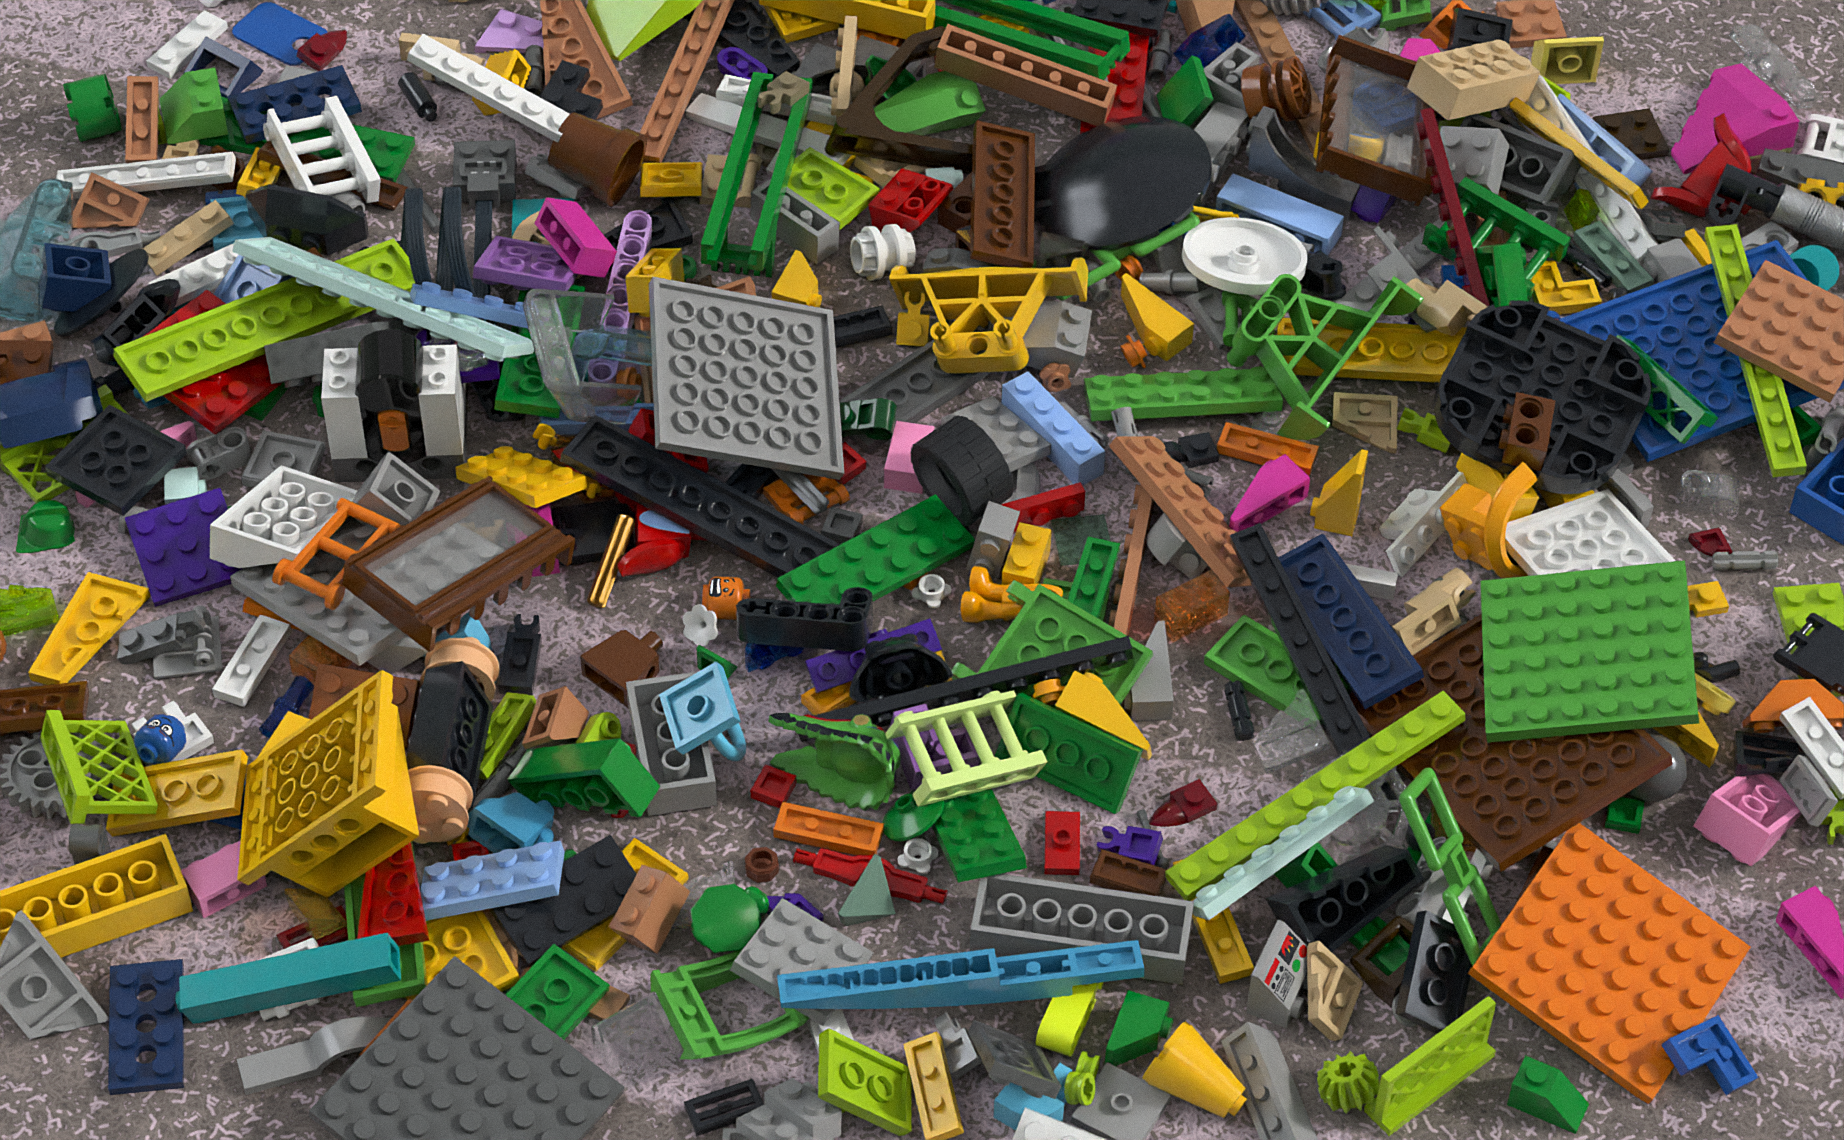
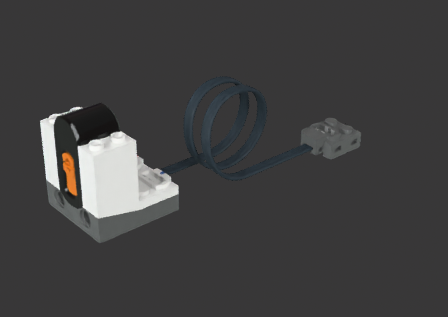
(391, 387)

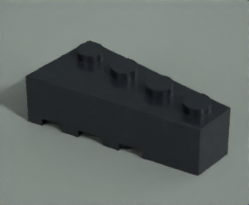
(1347, 896)

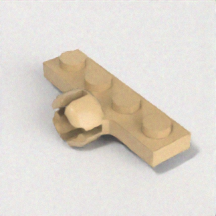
(845, 84)

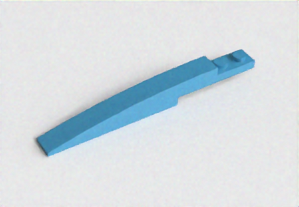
(960, 978)

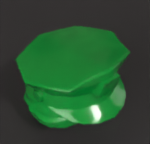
(728, 916)

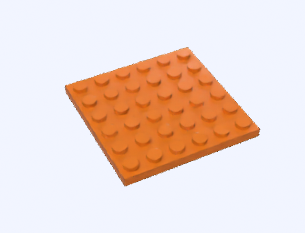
(1609, 960)

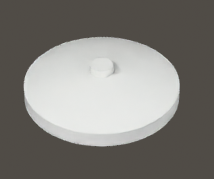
(1242, 254)

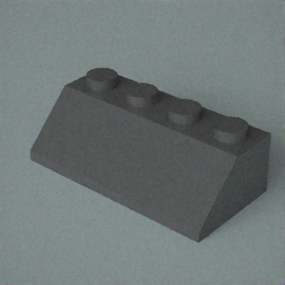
(1532, 165)

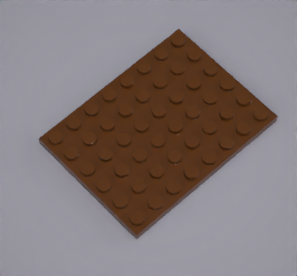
(1512, 791)

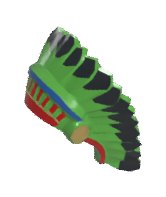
(850, 759)

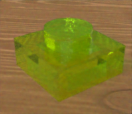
(1581, 209)

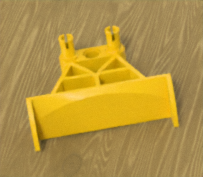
(987, 293)

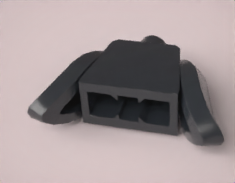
(137, 319)

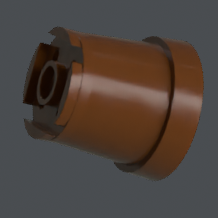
(598, 156)

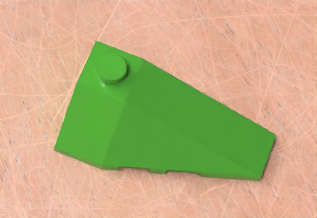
(933, 105)

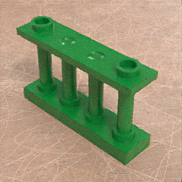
(1506, 216)

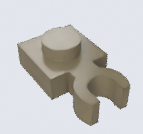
(784, 89)

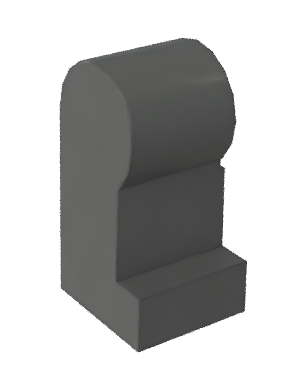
(87, 842)

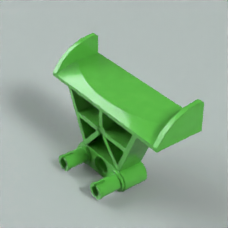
(1286, 297)

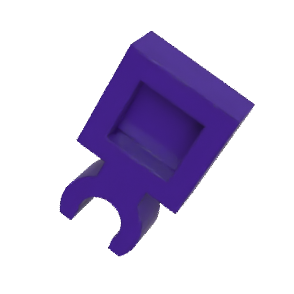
(1135, 843)

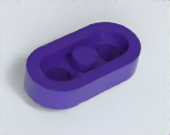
(744, 63)

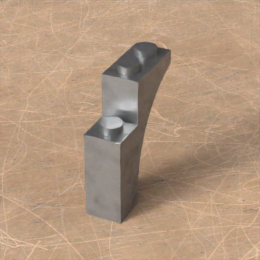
(821, 60)
(1277, 156)

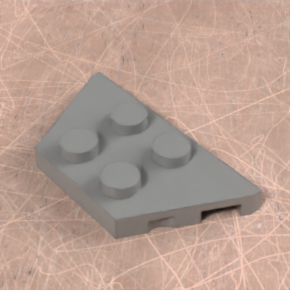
(39, 985)

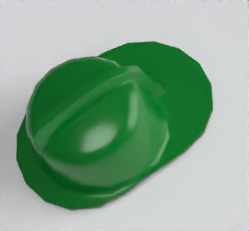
(45, 527)

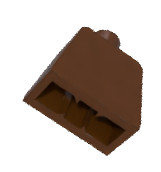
(622, 660)

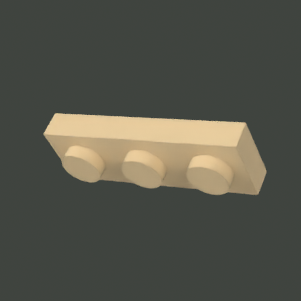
(187, 237)

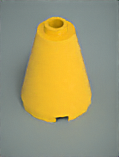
(1195, 1074)

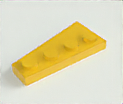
(85, 626)

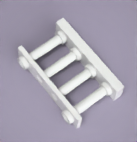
(343, 138)

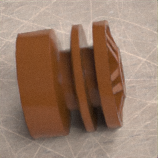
(1280, 88)

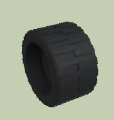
(962, 469)

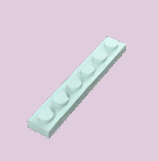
(1273, 857)

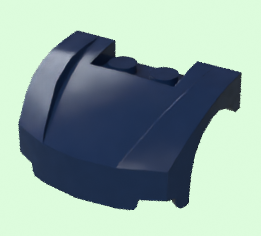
(48, 404)

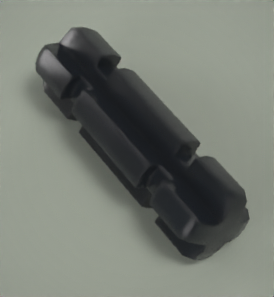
(1239, 710)

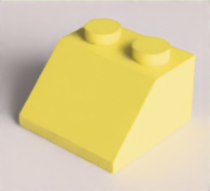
(1568, 59)

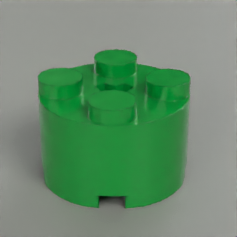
(92, 107)

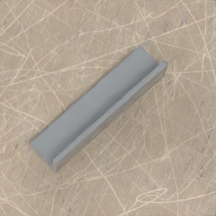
(1268, 1084)

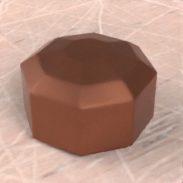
(761, 864)

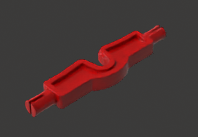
(850, 868)

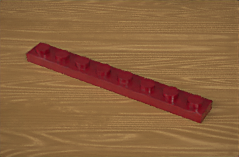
(1450, 207)

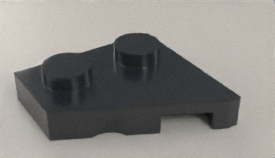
(1476, 28)
(1763, 753)

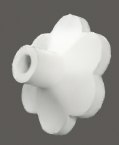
(700, 625)

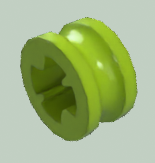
(1088, 1064)
(1079, 1088)

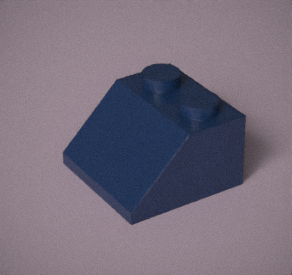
(73, 276)

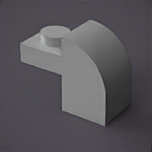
(1171, 546)

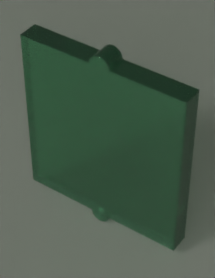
(1073, 533)

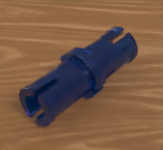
(290, 701)

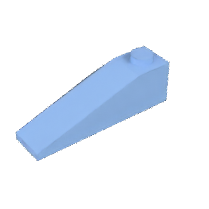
(1607, 146)

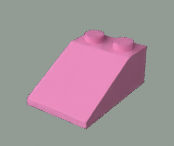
(1748, 816)

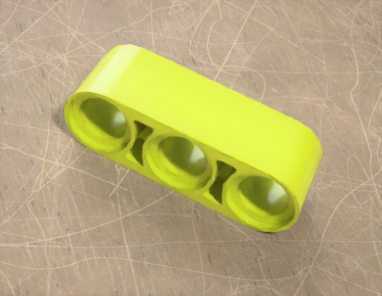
(1067, 1019)

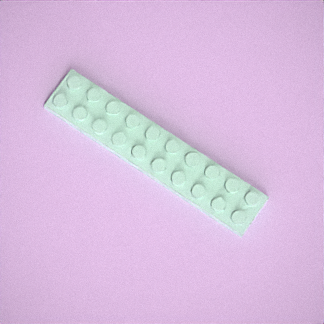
(384, 297)

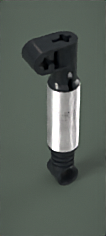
(1779, 203)

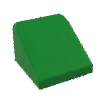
(706, 657)

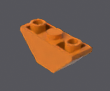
(1787, 694)

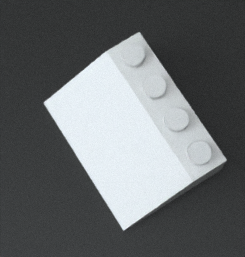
(275, 519)

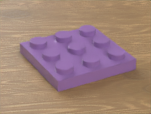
(523, 265)

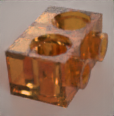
(1192, 605)

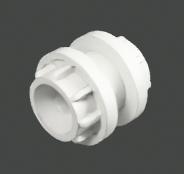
(877, 252)

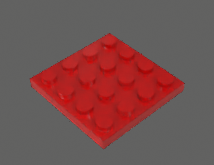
(225, 395)

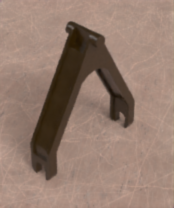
(864, 135)

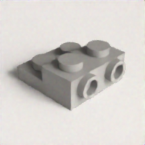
(791, 1113)

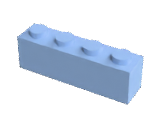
(1300, 218)
(1071, 445)

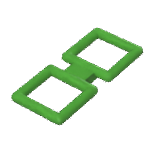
(1111, 257)
(1451, 859)

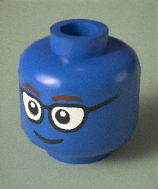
(160, 739)

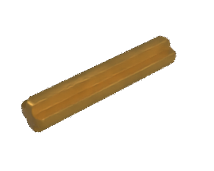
(608, 566)

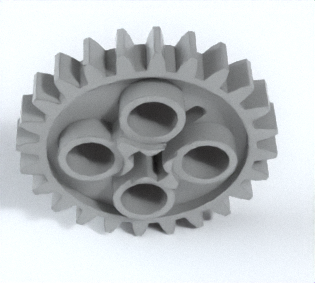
(29, 778)

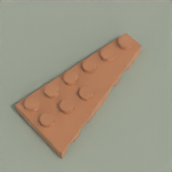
(573, 38)

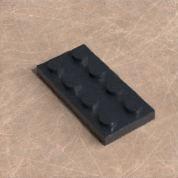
(589, 895)

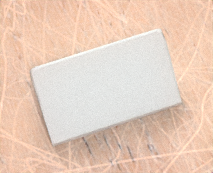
(1375, 581)

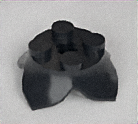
(896, 668)

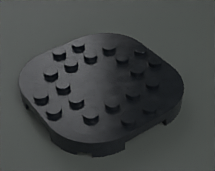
(1525, 351)

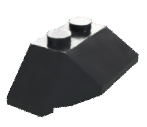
(305, 218)

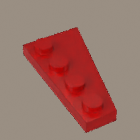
(393, 900)

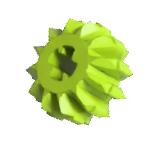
(1348, 1082)

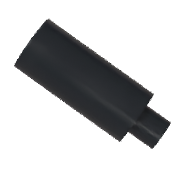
(418, 96)

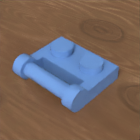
(1350, 12)

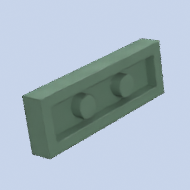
(1612, 257)

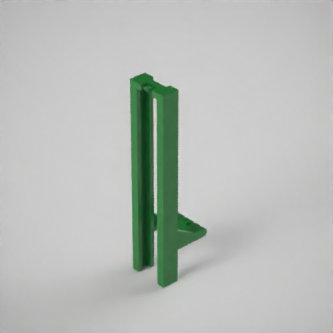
(1047, 21)
(715, 238)

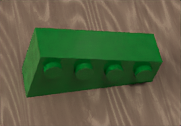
(586, 776)

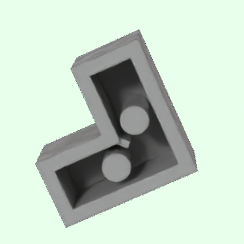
(1226, 72)

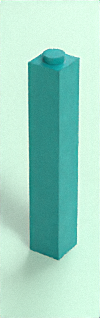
(289, 978)

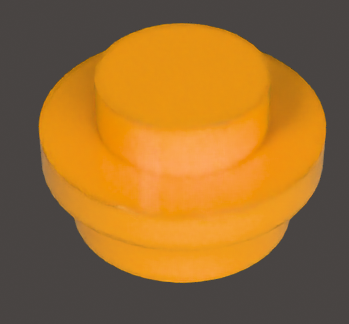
(1048, 691)

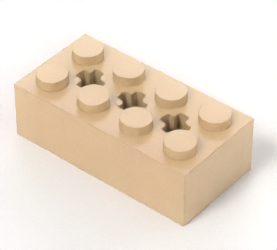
(1473, 79)

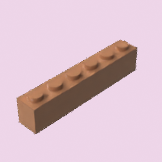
(1025, 75)

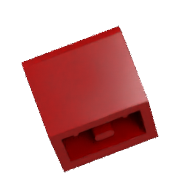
(907, 200)

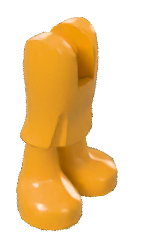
(985, 597)

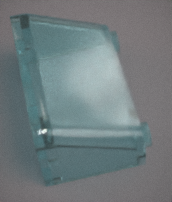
(36, 221)

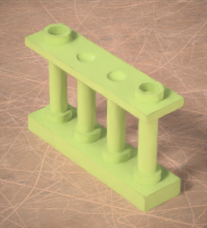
(963, 778)

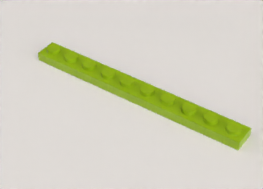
(1764, 387)
(1353, 769)

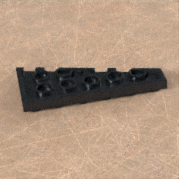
(756, 35)

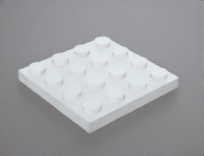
(1582, 536)

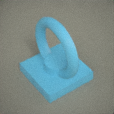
(702, 710)

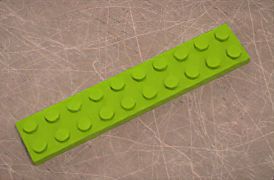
(243, 327)

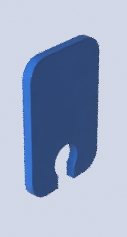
(274, 31)

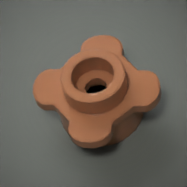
(1055, 371)

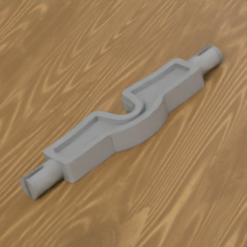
(116, 243)

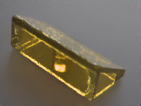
(314, 912)

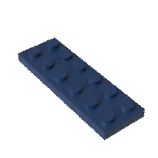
(1349, 623)

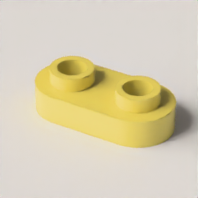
(1714, 698)

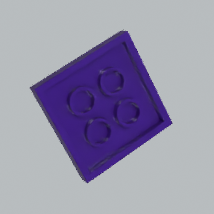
(175, 547)

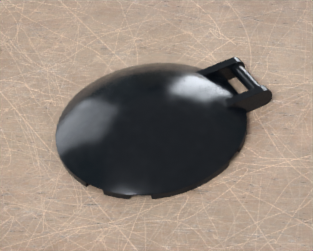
(1122, 181)

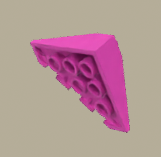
(1752, 110)

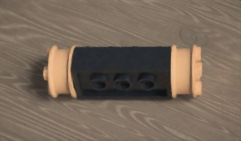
(450, 735)

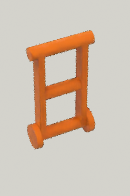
(334, 592)

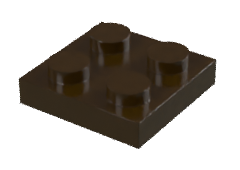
(1636, 131)

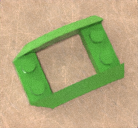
(690, 1020)

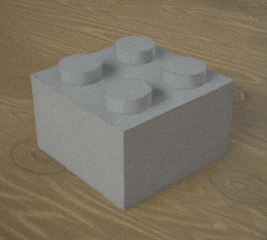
(1475, 155)

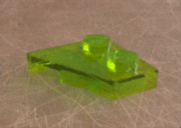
(26, 608)

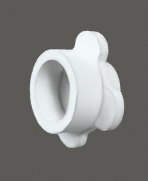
(934, 583)
(918, 847)

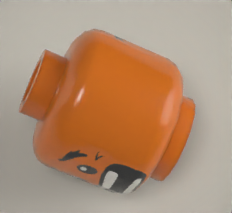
(723, 595)

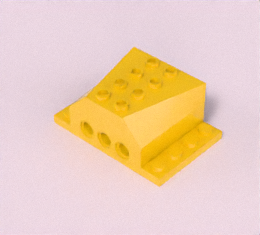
(330, 795)

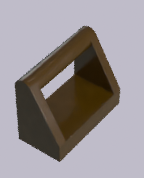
(1383, 986)

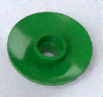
(907, 820)

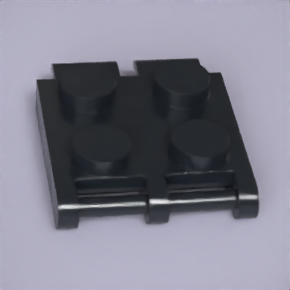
(591, 528)
(1817, 655)

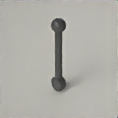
(1161, 861)

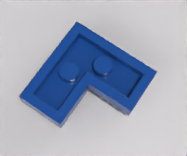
(1711, 1046)

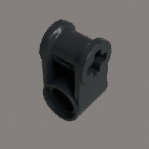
(1324, 277)

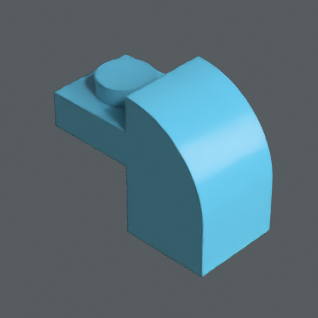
(1013, 1100)

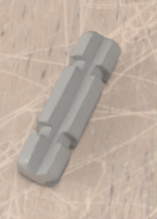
(1745, 560)

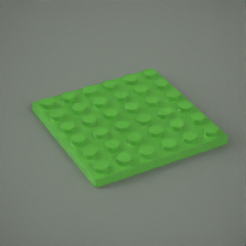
(1588, 652)

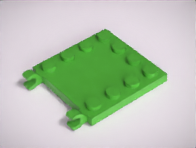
(1054, 626)

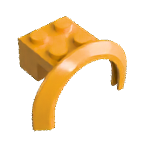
(1480, 523)

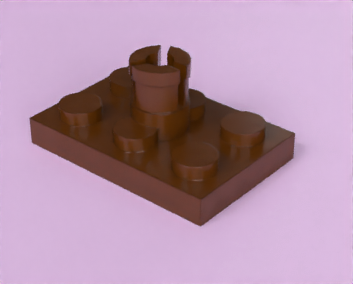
(24, 359)

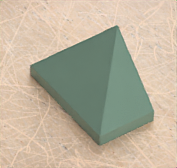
(869, 897)

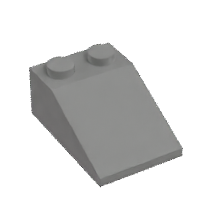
(1056, 335)

